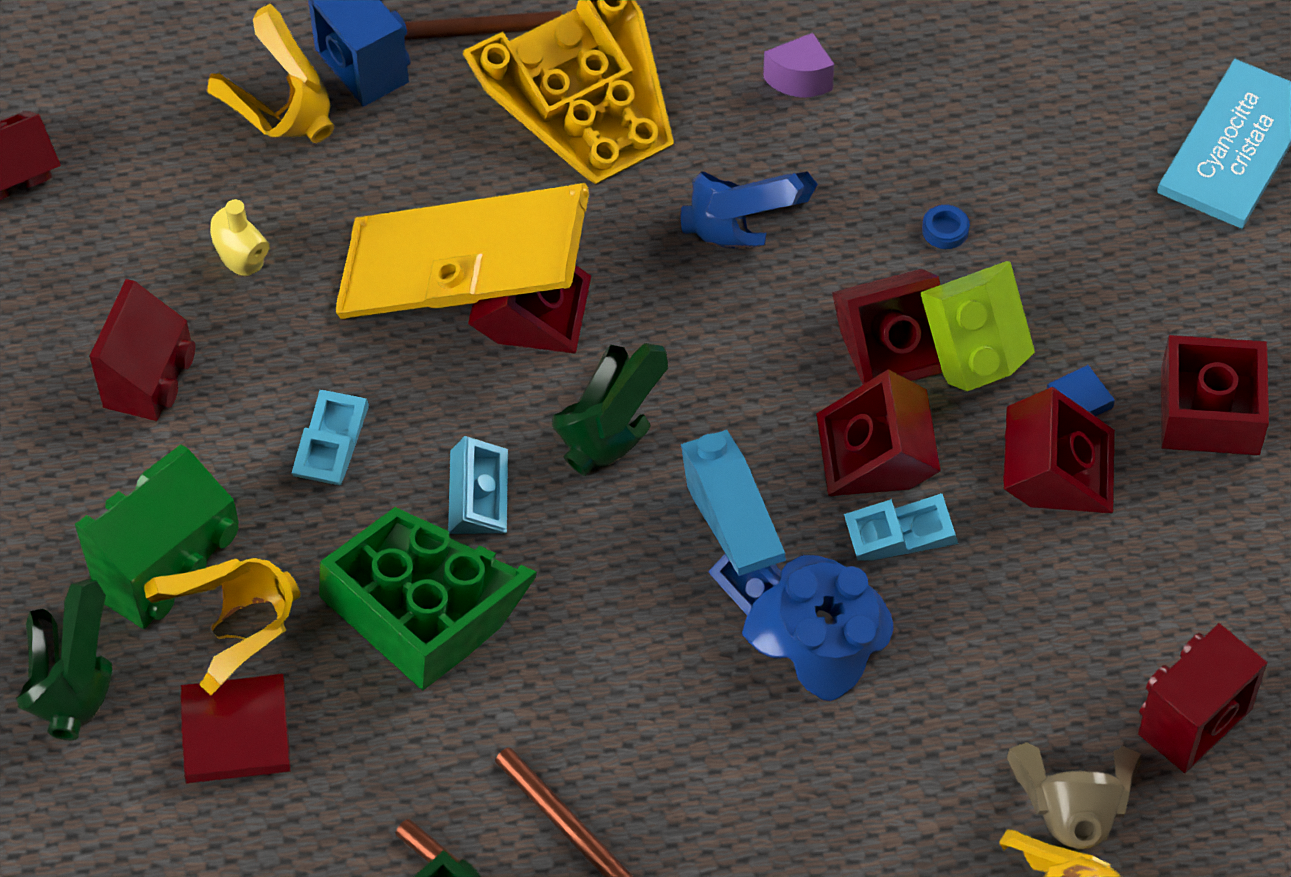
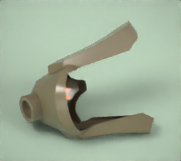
(1076, 804)

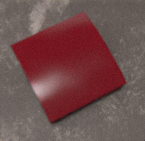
(235, 729)

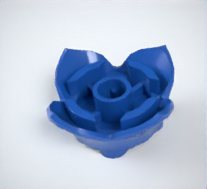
(825, 655)

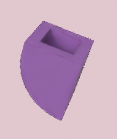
(799, 68)

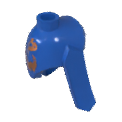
(720, 201)

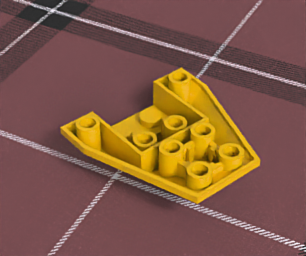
(582, 86)

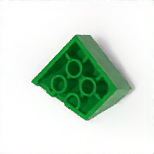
(157, 531)
(420, 593)

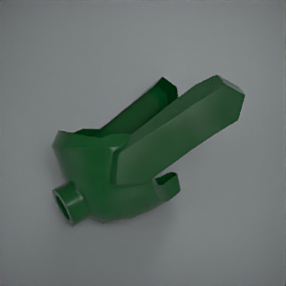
(598, 423)
(78, 679)

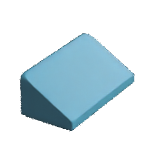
(476, 489)

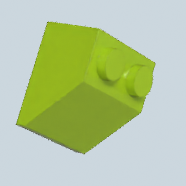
(978, 327)

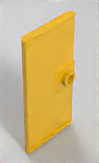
(463, 252)

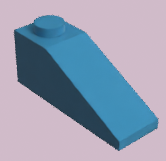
(731, 502)

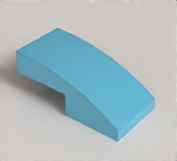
(331, 437)
(891, 531)

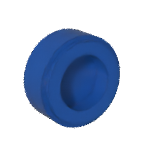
(945, 226)

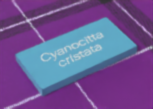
(1233, 146)

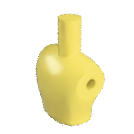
(237, 240)

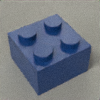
(361, 45)

